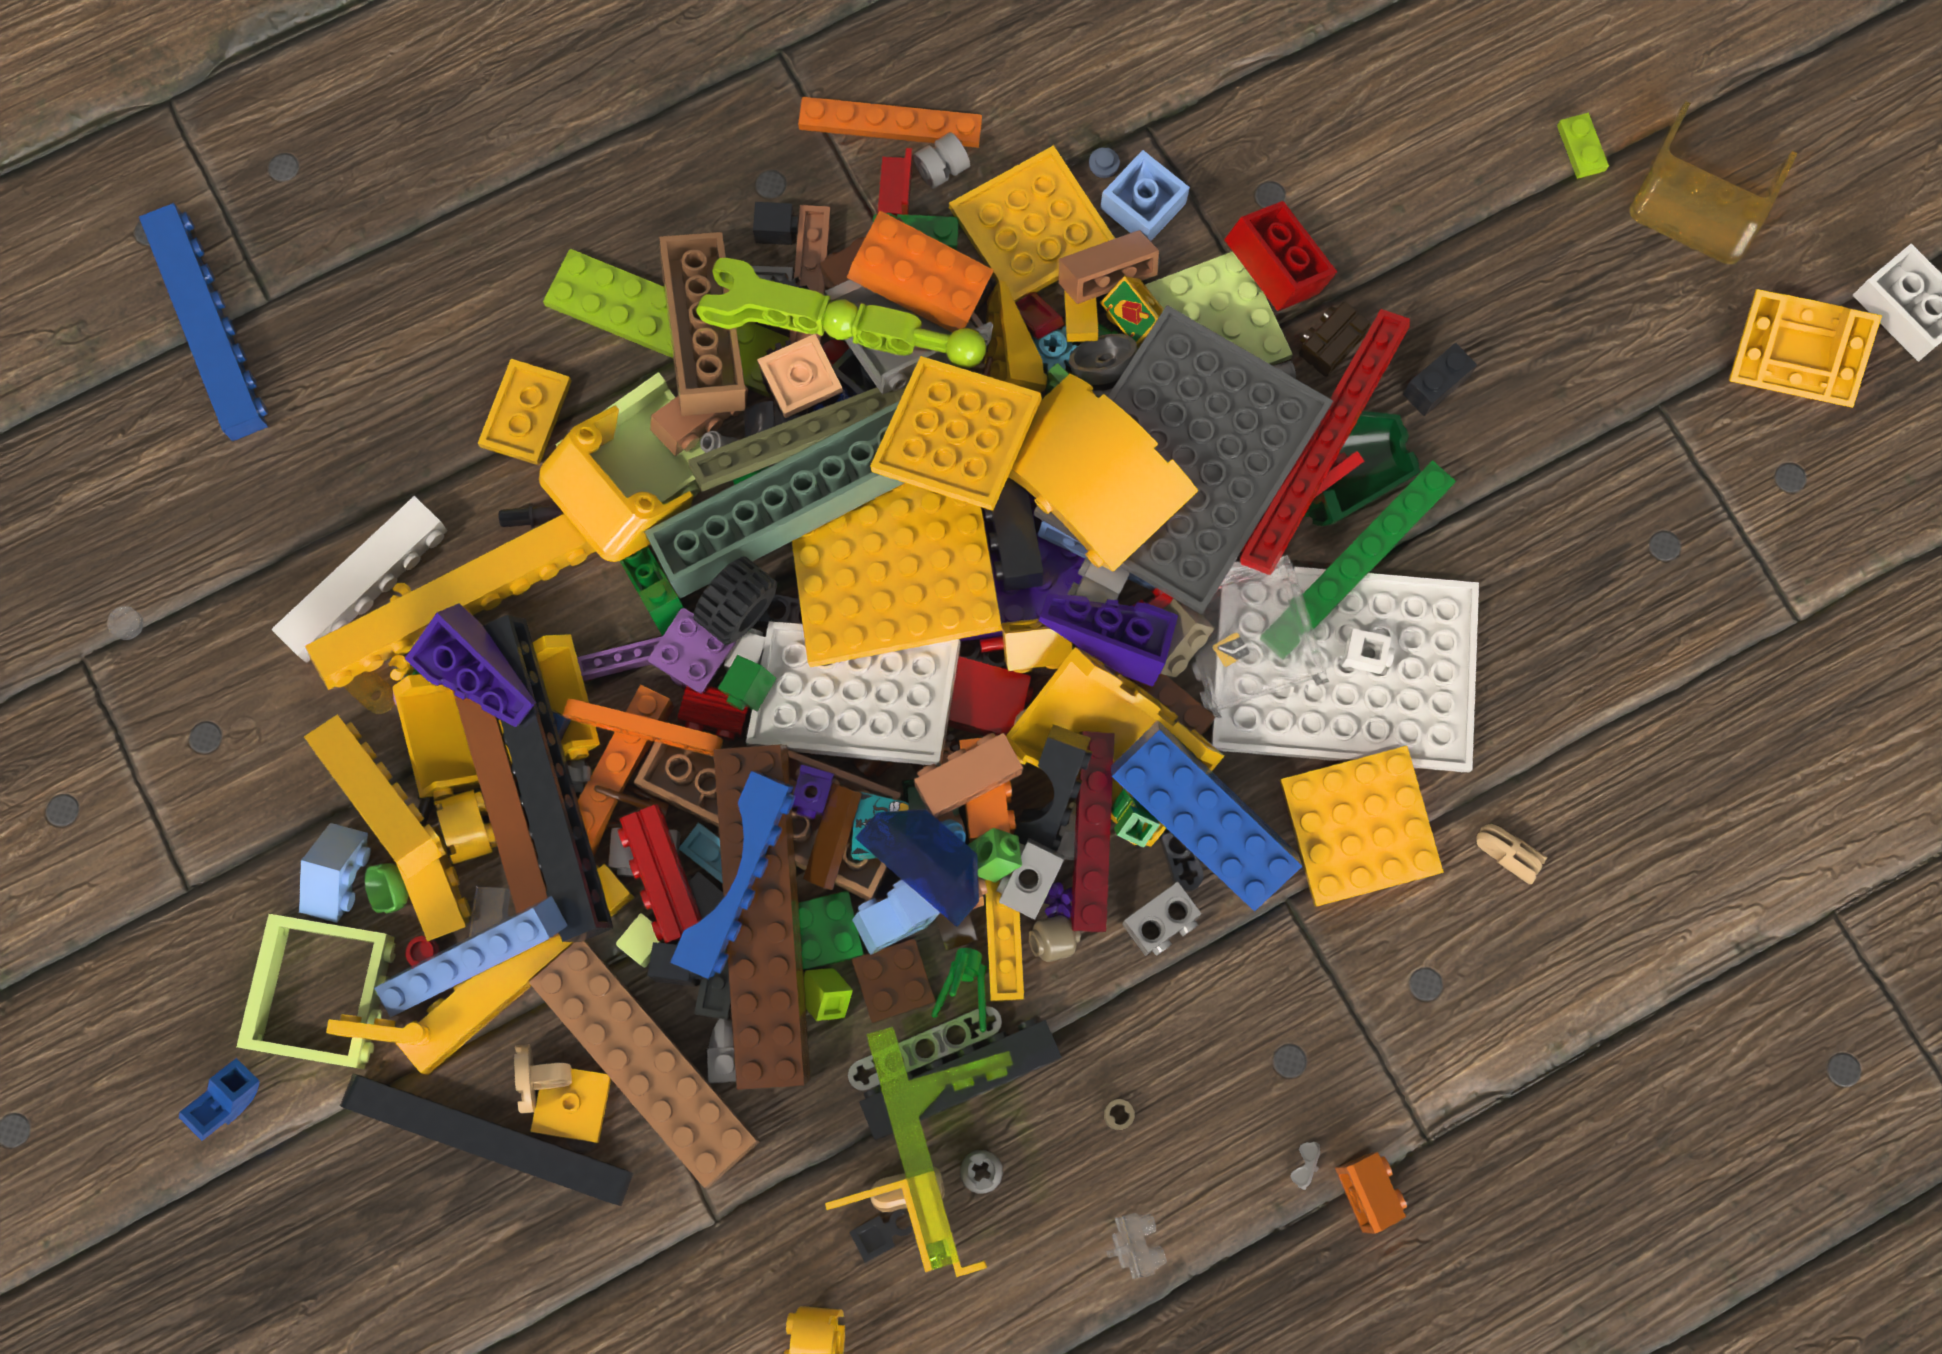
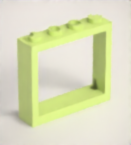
(266, 978)

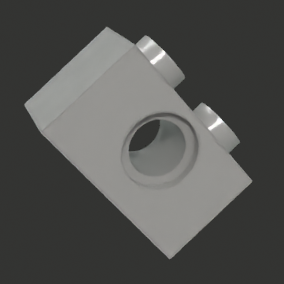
(1029, 898)

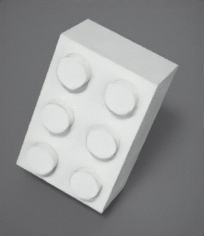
(1908, 299)

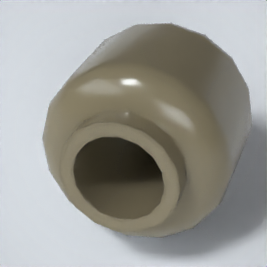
(1053, 938)

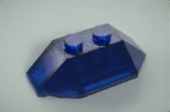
(926, 859)

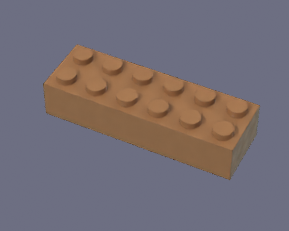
(703, 354)

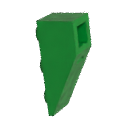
(652, 588)

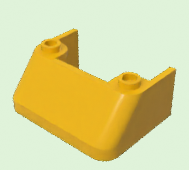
(593, 501)

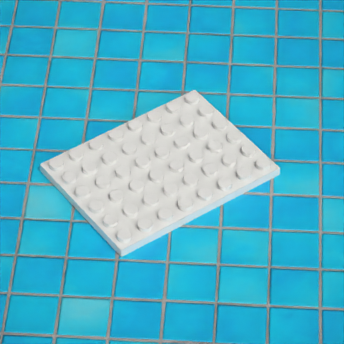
(1414, 703)

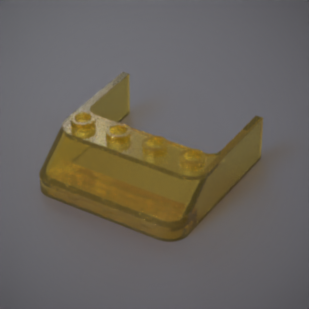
(1700, 206)

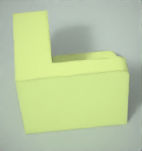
(638, 940)

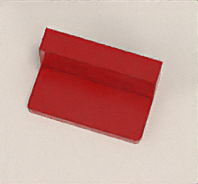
(896, 184)

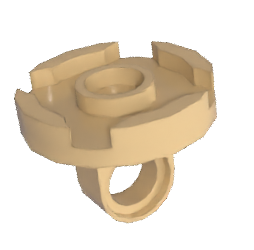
(536, 1077)

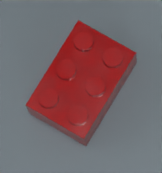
(1280, 255)

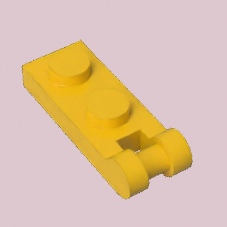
(381, 1030)

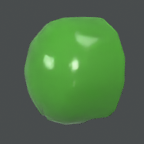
(385, 888)

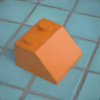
(1372, 1193)

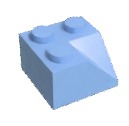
(1144, 196)

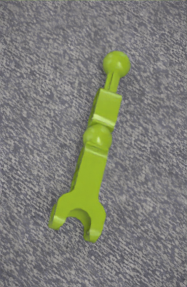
(813, 313)

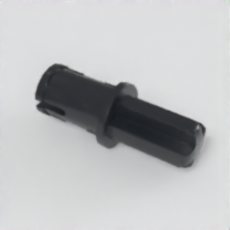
(528, 515)

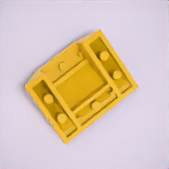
(1804, 347)

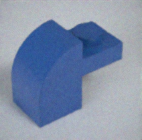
(223, 1102)

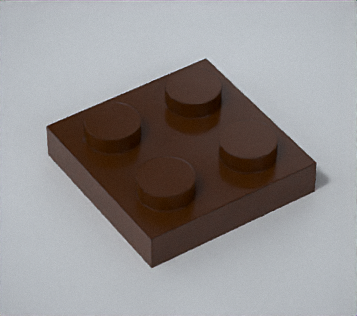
(893, 981)

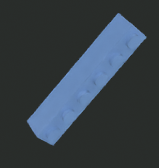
(471, 956)

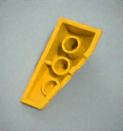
(1011, 344)

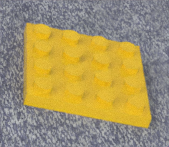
(1029, 222)
(956, 432)
(1361, 826)

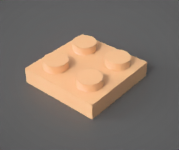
(800, 375)

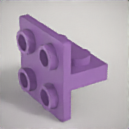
(689, 653)

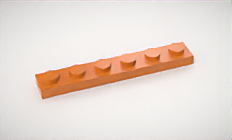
(888, 121)

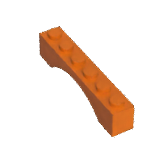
(618, 765)

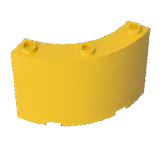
(1098, 472)
(1093, 699)
(436, 732)

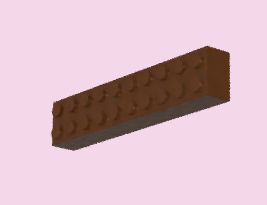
(767, 953)

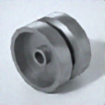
(1103, 361)

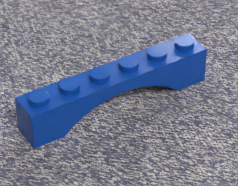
(761, 808)

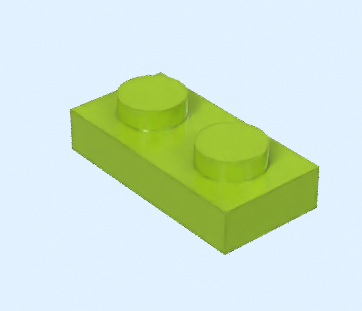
(1582, 145)

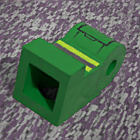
(1131, 818)

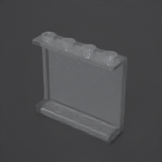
(1258, 640)

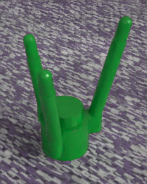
(965, 968)

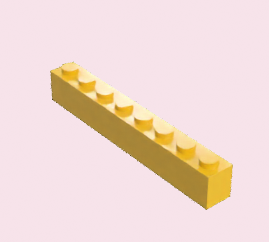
(493, 990)

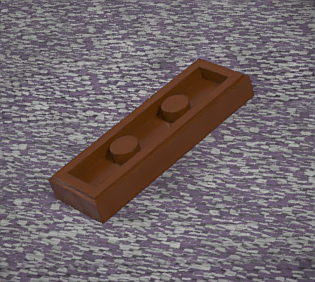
(832, 836)

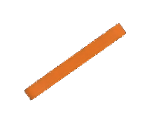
(642, 727)

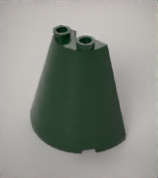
(1386, 464)

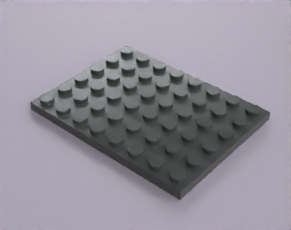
(1232, 432)

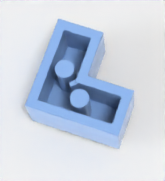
(330, 871)
(893, 918)

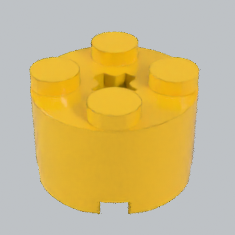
(464, 826)
(815, 1331)

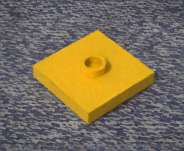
(574, 1109)

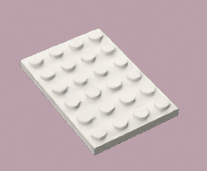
(856, 708)

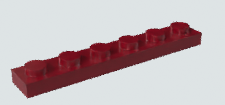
(1093, 836)

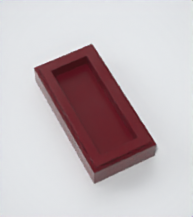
(1038, 315)

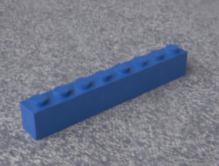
(203, 321)

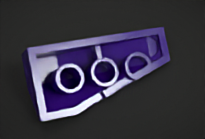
(1121, 636)
(465, 659)

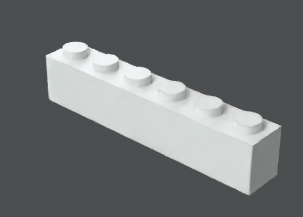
(362, 577)

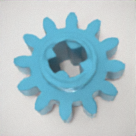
(1063, 348)

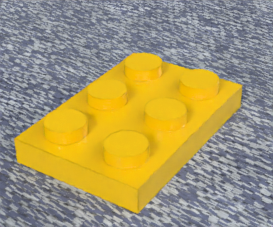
(524, 412)

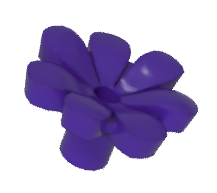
(1059, 901)

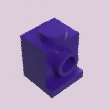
(815, 778)

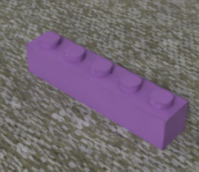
(617, 659)

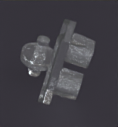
(1132, 1247)

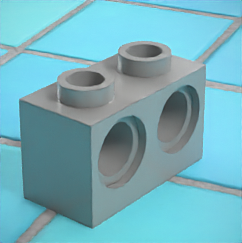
(1157, 913)

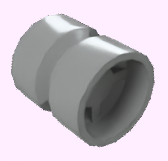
(940, 161)

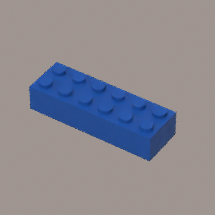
(1206, 815)

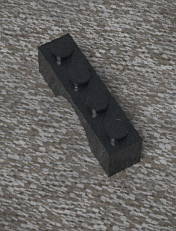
(1061, 760)

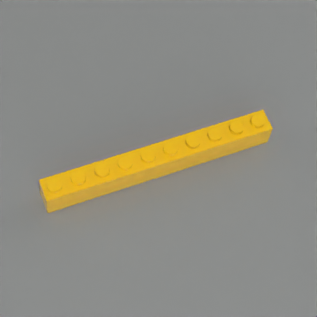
(475, 585)

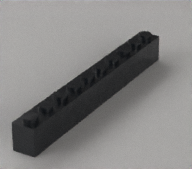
(550, 794)

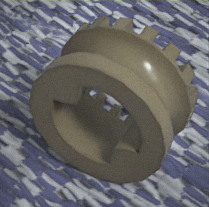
(1110, 1120)

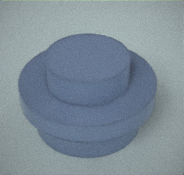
(1104, 162)

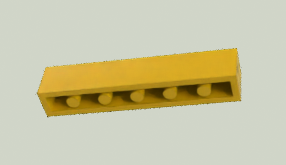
(373, 796)

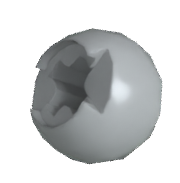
(984, 1185)

